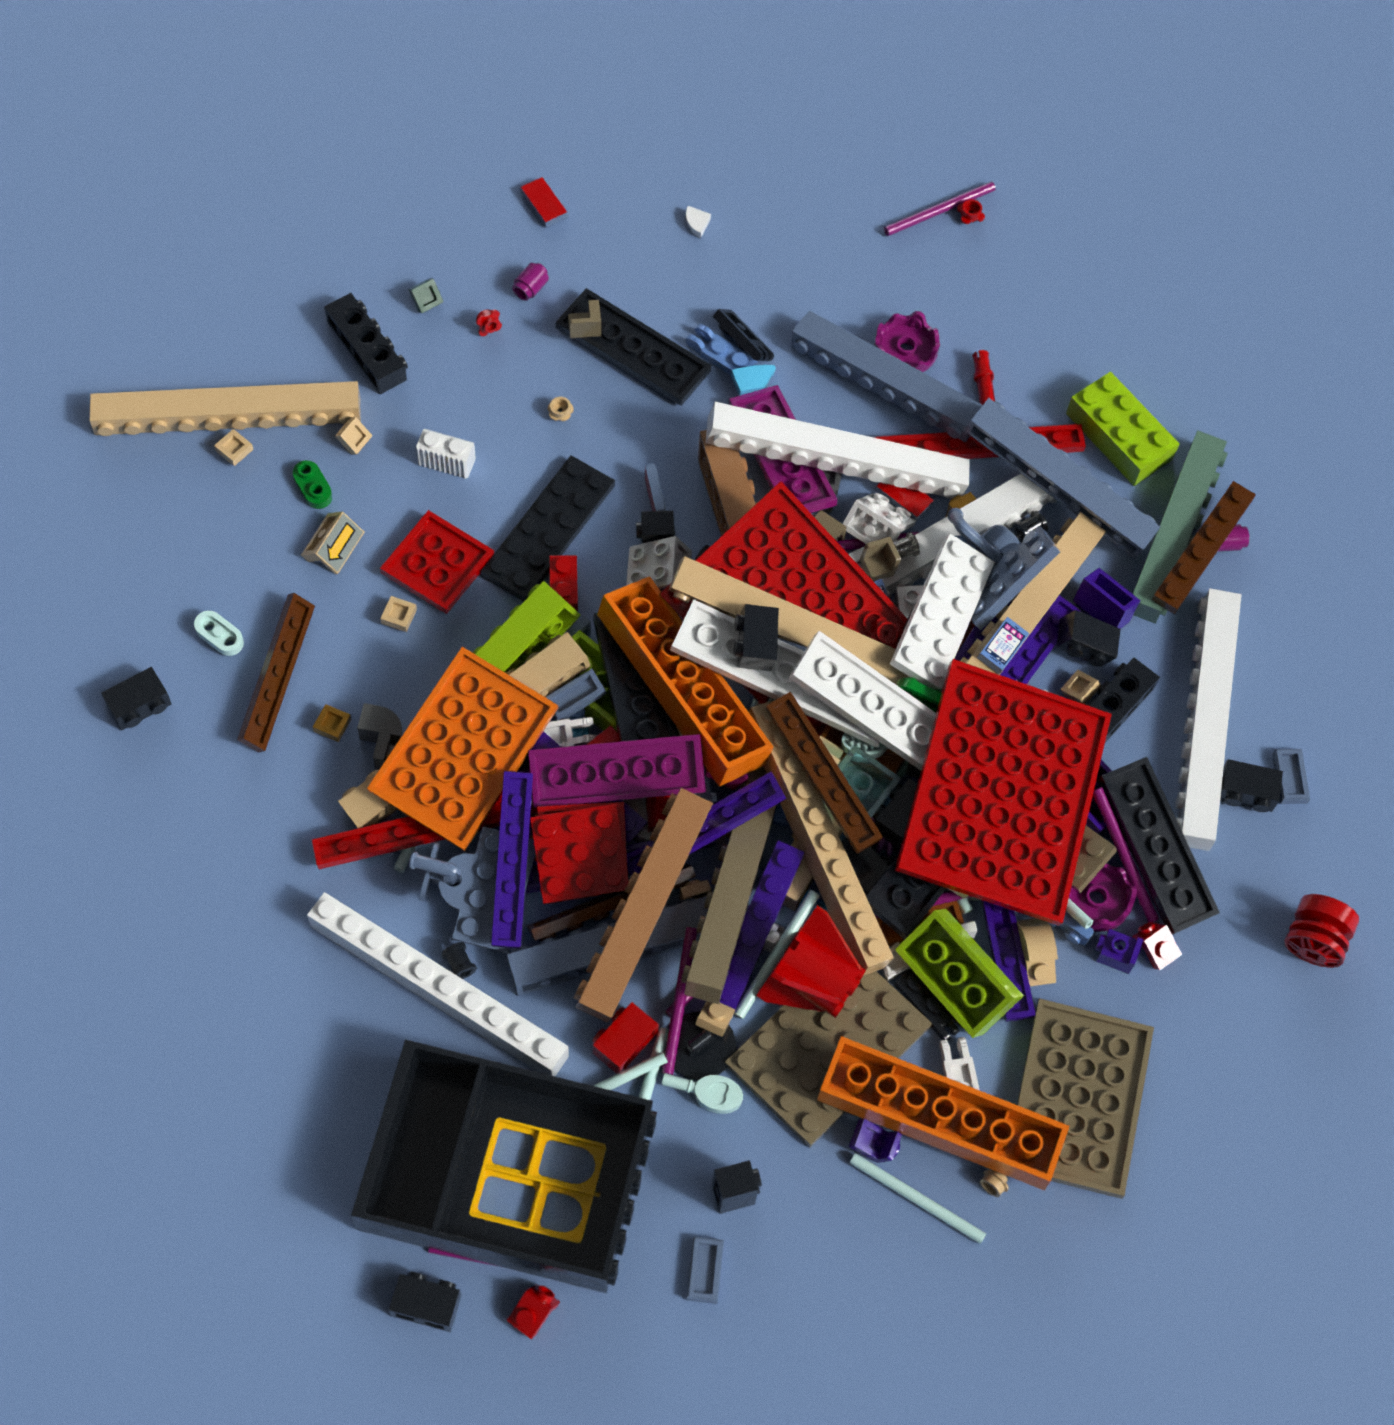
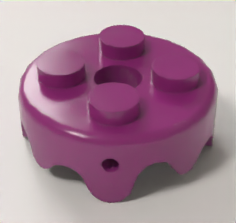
(913, 331)
(1118, 898)

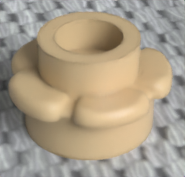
(560, 403)
(994, 1183)

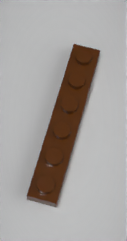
(1203, 547)
(276, 673)
(823, 772)
(595, 908)

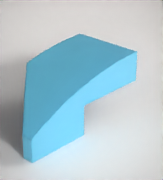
(752, 378)

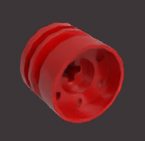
(1322, 930)

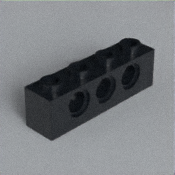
(382, 374)
(1137, 679)

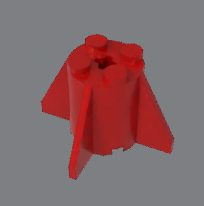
(815, 969)

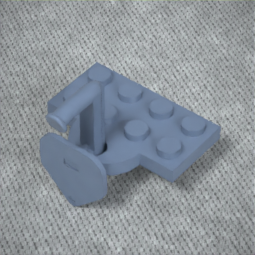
(1013, 565)
(475, 892)

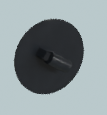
(701, 1051)

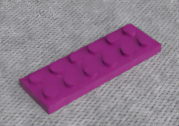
(805, 482)
(617, 770)

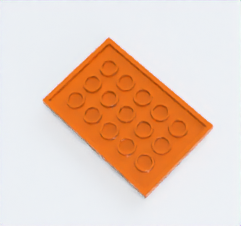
(459, 745)

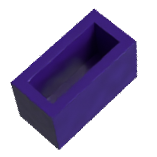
(1106, 599)

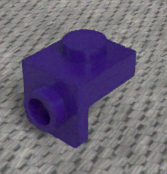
(875, 1142)

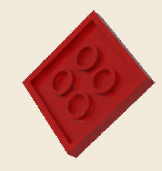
(437, 562)
(579, 853)

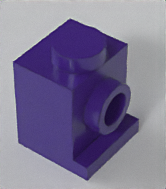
(1118, 959)

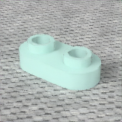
(220, 634)

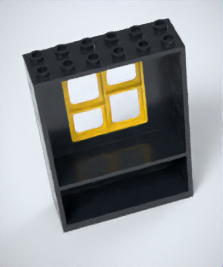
(439, 1151)

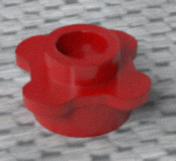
(971, 206)
(488, 322)
(893, 632)

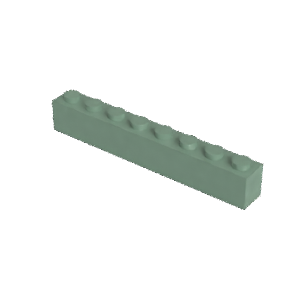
(1179, 519)

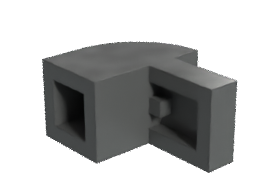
(382, 727)

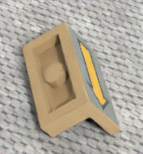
(333, 541)

